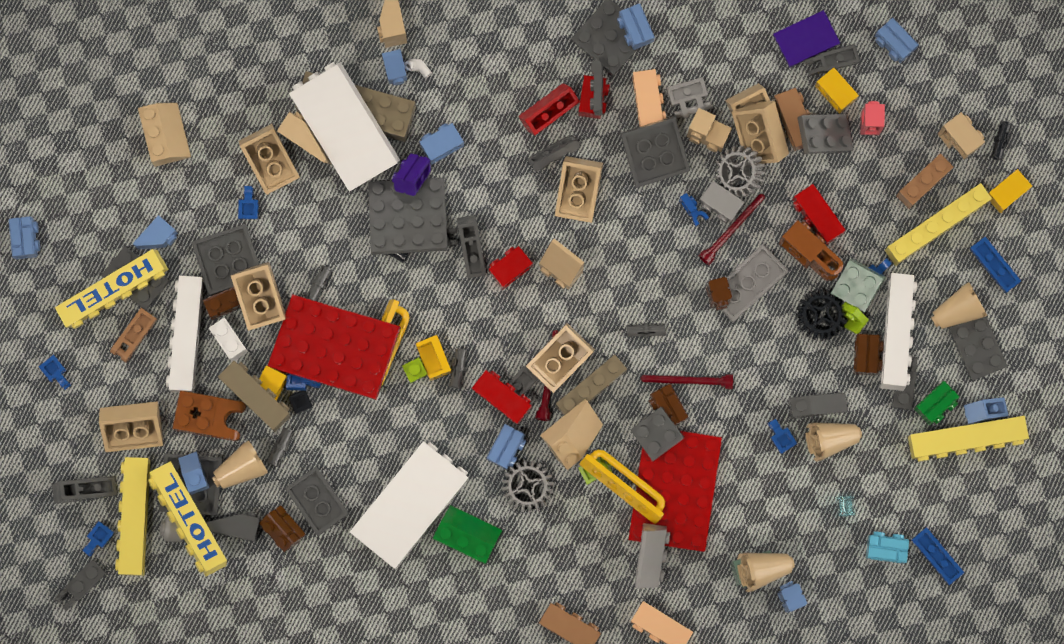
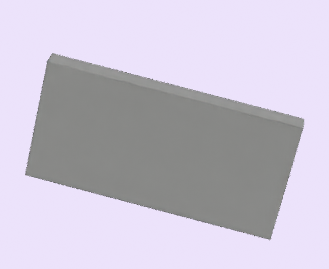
(752, 280)

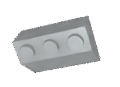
(651, 556)

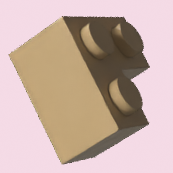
(708, 131)
(961, 135)

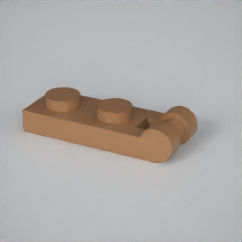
(133, 334)

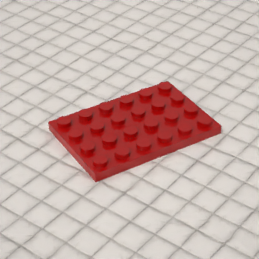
(334, 347)
(687, 484)

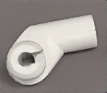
(418, 65)

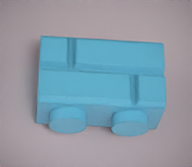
(887, 548)

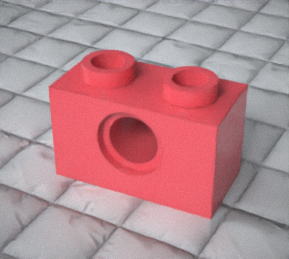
(872, 118)

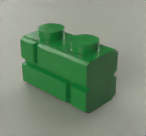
(936, 403)

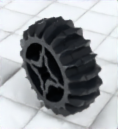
(814, 310)

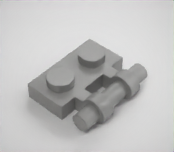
(688, 92)

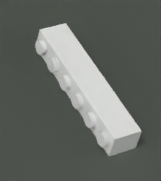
(897, 332)
(186, 334)

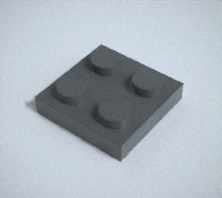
(657, 433)

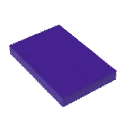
(806, 39)

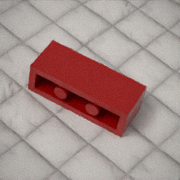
(548, 109)
(818, 214)
(502, 396)

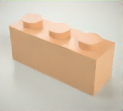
(648, 97)
(659, 626)

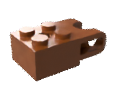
(811, 251)
(212, 418)

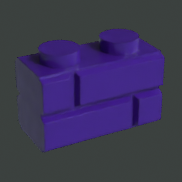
(411, 174)

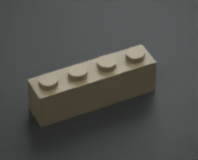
(592, 385)
(254, 396)

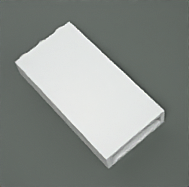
(344, 125)
(410, 504)

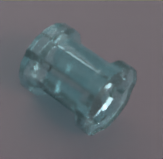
(845, 510)

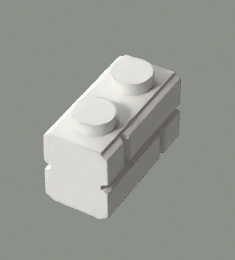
(228, 339)

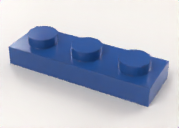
(995, 265)
(937, 556)

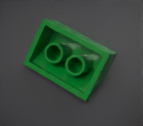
(467, 534)

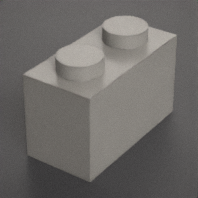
(721, 202)

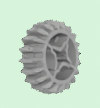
(729, 181)
(543, 479)

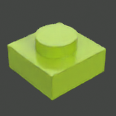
(414, 370)

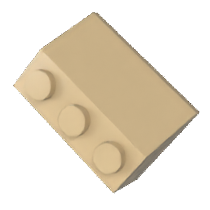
(761, 130)
(164, 133)
(258, 296)
(131, 426)

